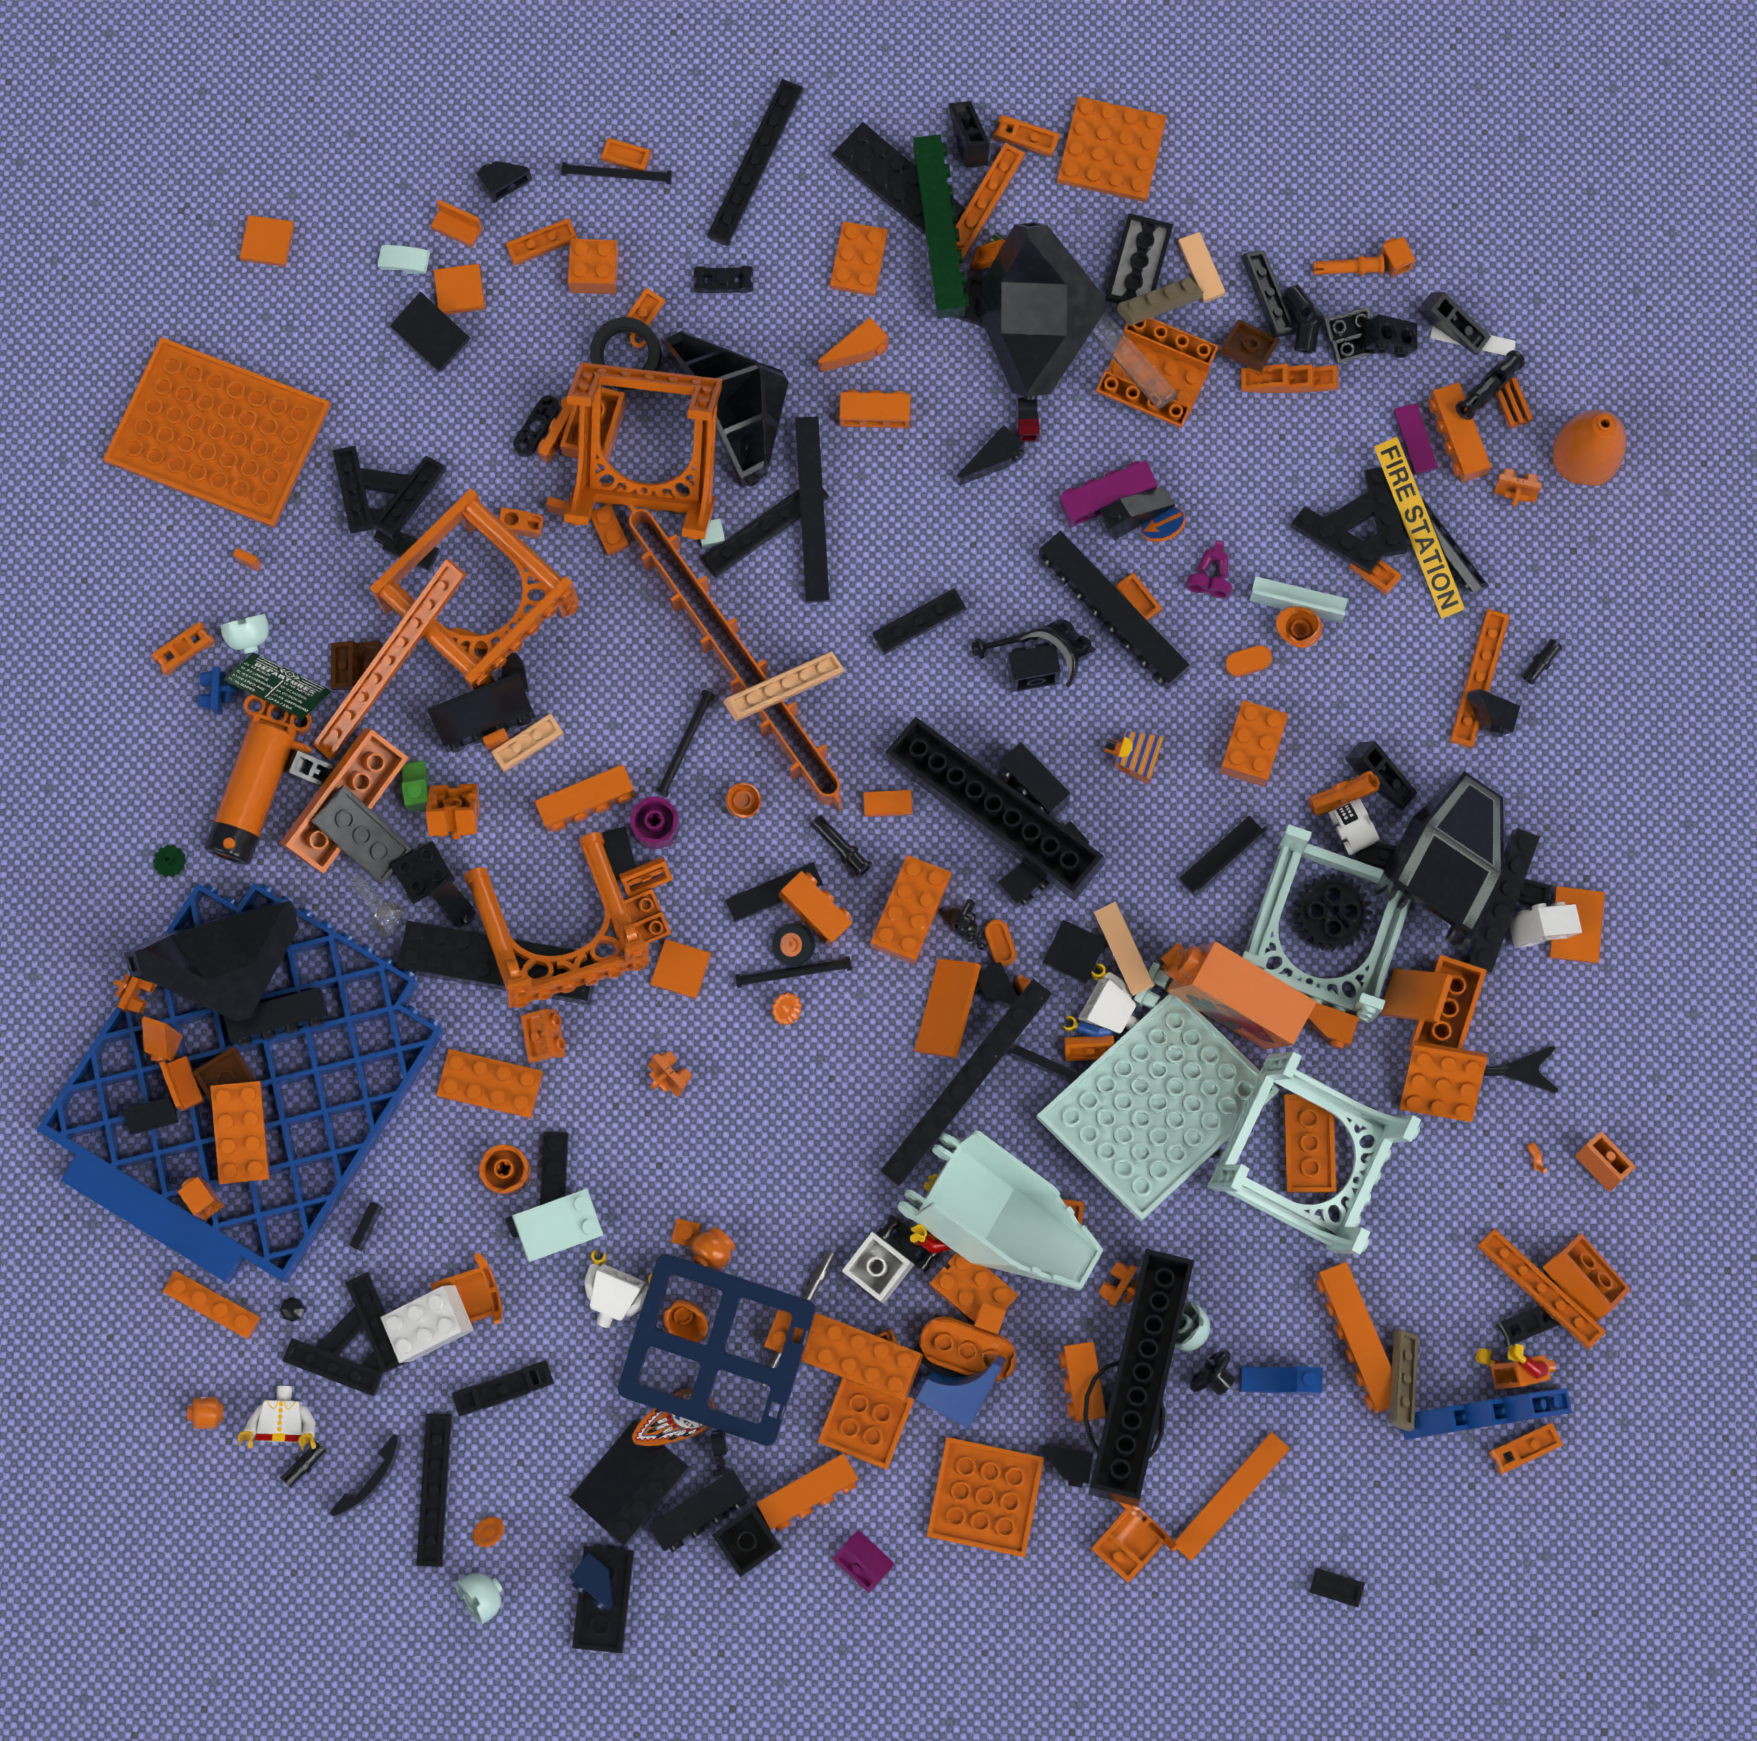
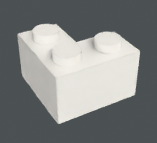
(1544, 924)

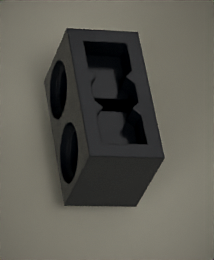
(1391, 336)

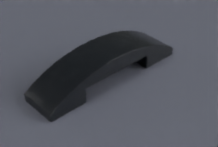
(502, 1389)
(389, 1453)

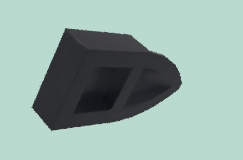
(515, 665)

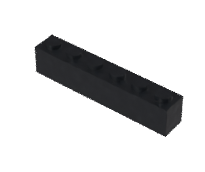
(1497, 917)

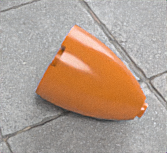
(1590, 448)

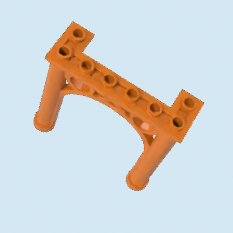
(524, 989)

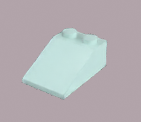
(557, 1225)

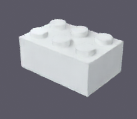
(427, 1323)

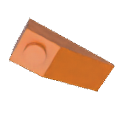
(857, 347)
(1333, 1025)
(160, 1040)

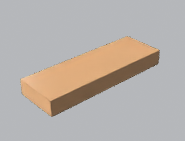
(1201, 266)
(527, 743)

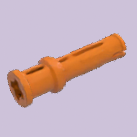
(1360, 265)

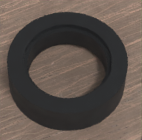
(625, 324)

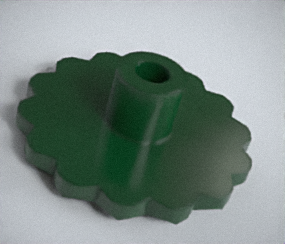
(169, 861)

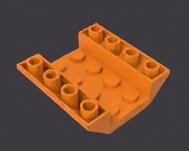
(1176, 356)

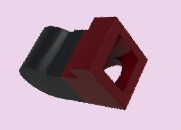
(1028, 420)

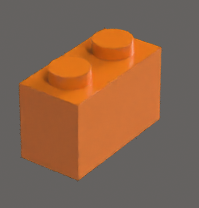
(1605, 1161)
(200, 1197)

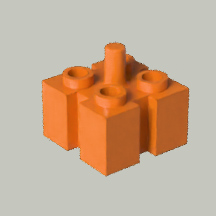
(453, 810)

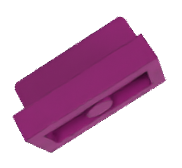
(863, 1561)

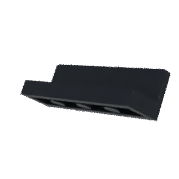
(1222, 856)

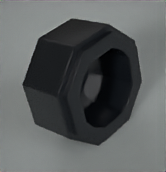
(292, 1309)

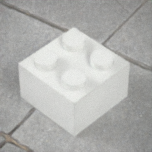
(878, 1267)

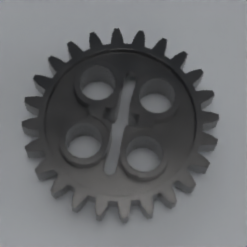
(1348, 898)

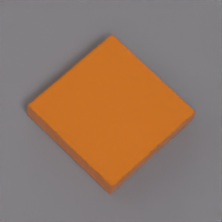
(267, 240)
(459, 289)
(680, 969)

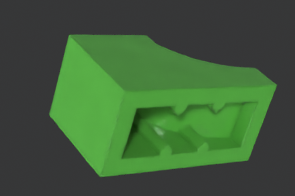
(415, 786)

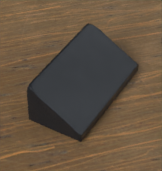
(151, 1115)

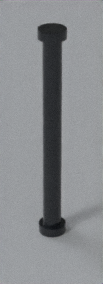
(616, 173)
(684, 744)
(793, 972)

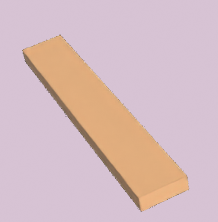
(783, 686)

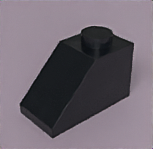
(502, 179)
(1493, 712)
(996, 986)
(1070, 1464)

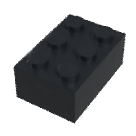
(1033, 780)

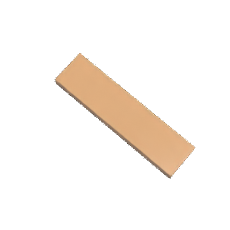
(1124, 948)

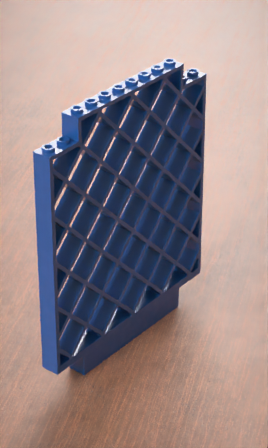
(156, 1212)

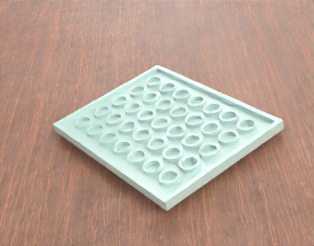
(1154, 1105)

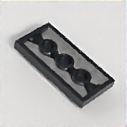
(1139, 258)

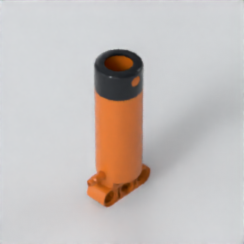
(254, 781)

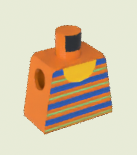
(1136, 754)

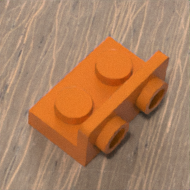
(543, 1035)

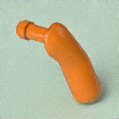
(1537, 1157)

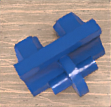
(215, 700)

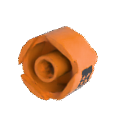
(493, 1163)

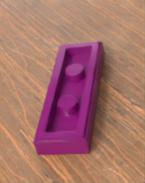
(1415, 439)

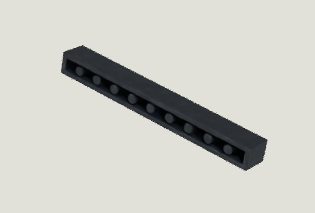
(966, 1082)

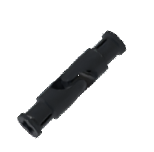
(1490, 384)

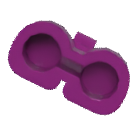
(1216, 586)

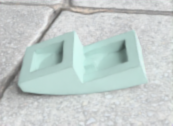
(403, 258)

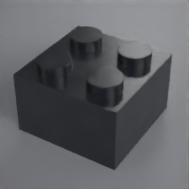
(1033, 667)
(747, 1541)

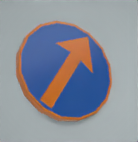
(1164, 526)

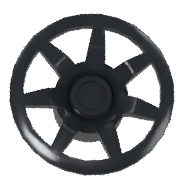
(1216, 1376)

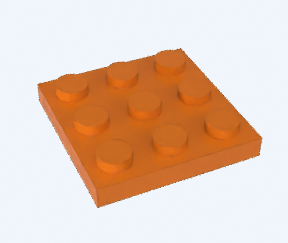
(1443, 1081)
(865, 1423)

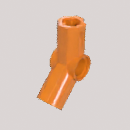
(1343, 793)

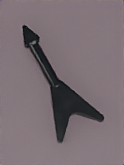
(1526, 1070)

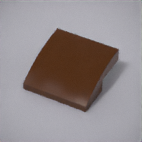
(350, 661)

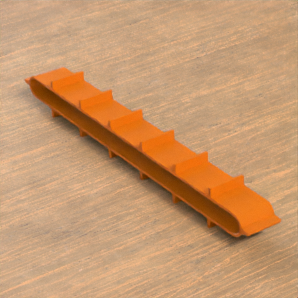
(731, 627)

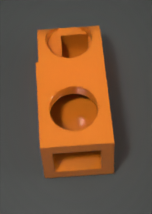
(522, 522)

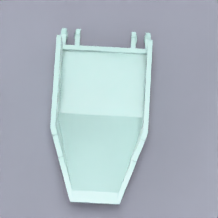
(1003, 1214)

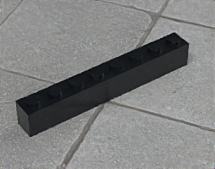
(1114, 610)

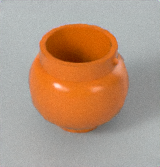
(712, 1248)

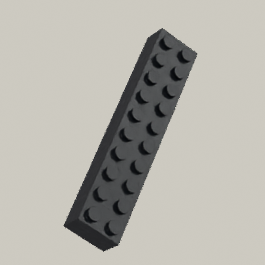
(995, 808)
(1141, 1378)

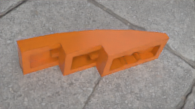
(1290, 379)

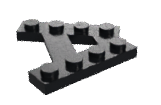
(409, 492)
(1332, 530)
(325, 1357)

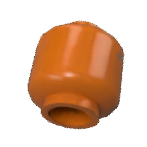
(205, 1412)

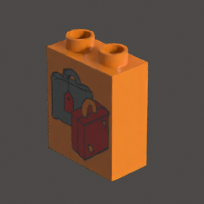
(1238, 995)

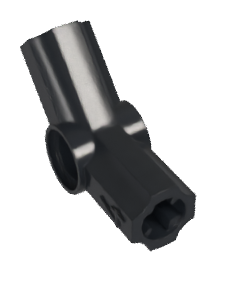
(1307, 330)

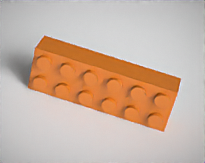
(366, 772)
(851, 1354)

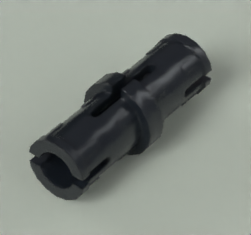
(1541, 661)
(302, 1465)

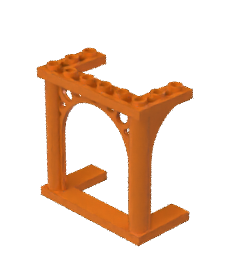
(588, 489)
(559, 592)

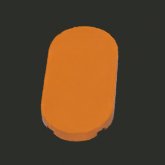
(965, 1347)

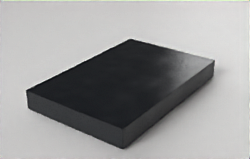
(430, 332)

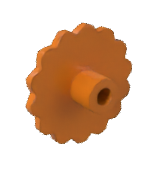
(786, 1008)
(488, 1531)

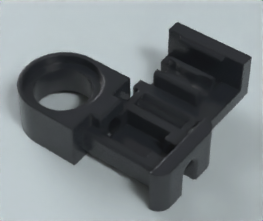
(719, 1448)

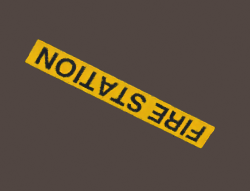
(1419, 527)

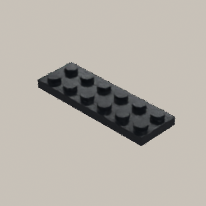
(885, 173)

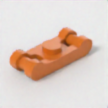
(182, 648)

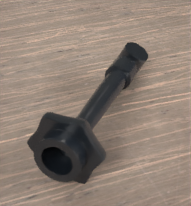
(979, 647)

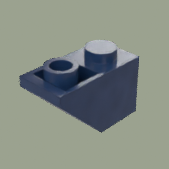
(596, 1580)

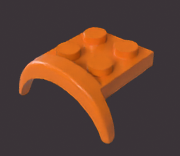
(477, 1291)
(1131, 1542)

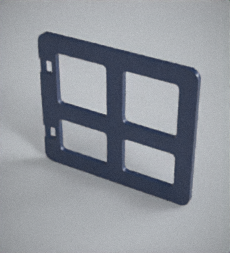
(713, 1355)

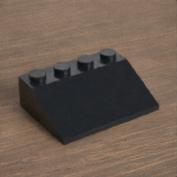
(481, 713)
(629, 1485)

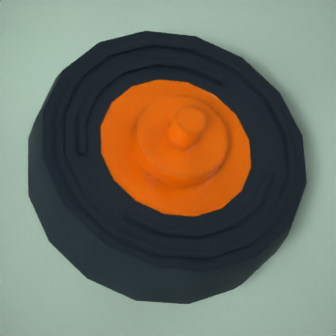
(793, 944)

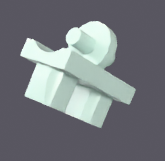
(1147, 997)

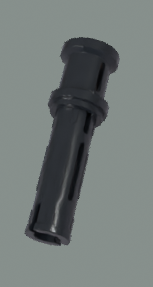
(848, 853)

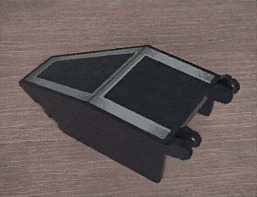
(1451, 857)

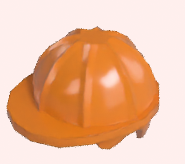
(1299, 626)

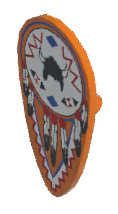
(664, 1428)

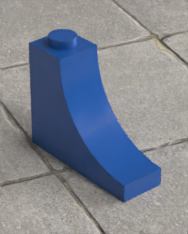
(1282, 1380)
(959, 1396)

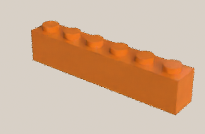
(1358, 1334)

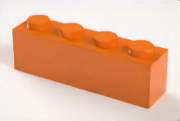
(1460, 435)
(585, 798)
(807, 1492)

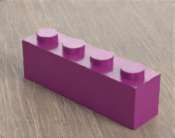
(1085, 502)

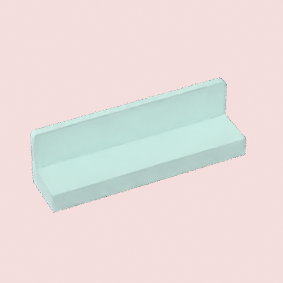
(1285, 595)

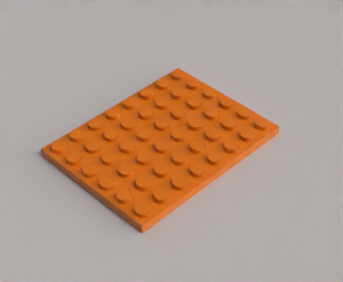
(217, 432)

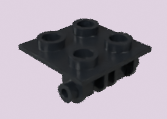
(421, 871)

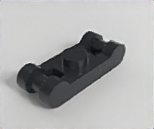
(723, 280)
(904, 1244)
(1528, 1323)

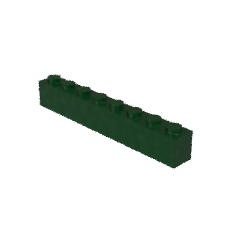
(939, 226)

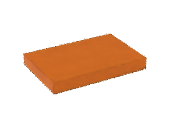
(1586, 945)
(1416, 995)

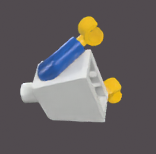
(1107, 1008)

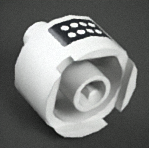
(1354, 826)

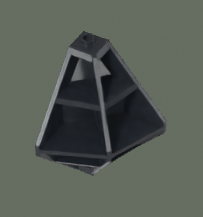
(1037, 308)
(747, 404)
(220, 960)

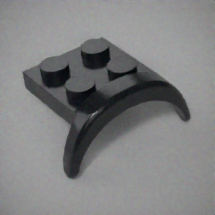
(1070, 643)

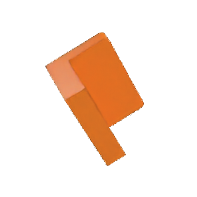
(456, 224)
(182, 1083)

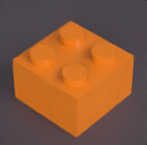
(593, 266)

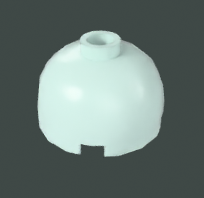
(246, 633)
(1193, 1328)
(480, 1596)

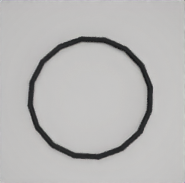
(1086, 1407)

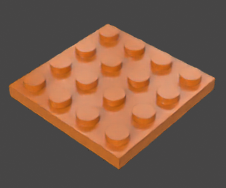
(1111, 149)
(985, 1497)

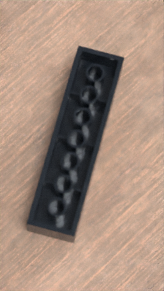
(470, 960)

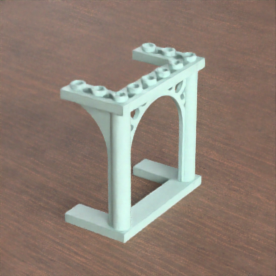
(1366, 1000)
(1339, 1236)

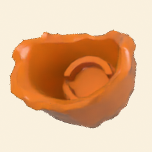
(686, 1320)

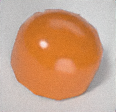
(743, 800)

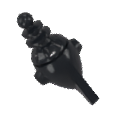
(964, 922)

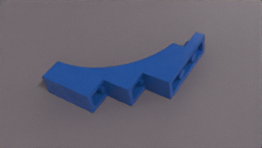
(1489, 1413)

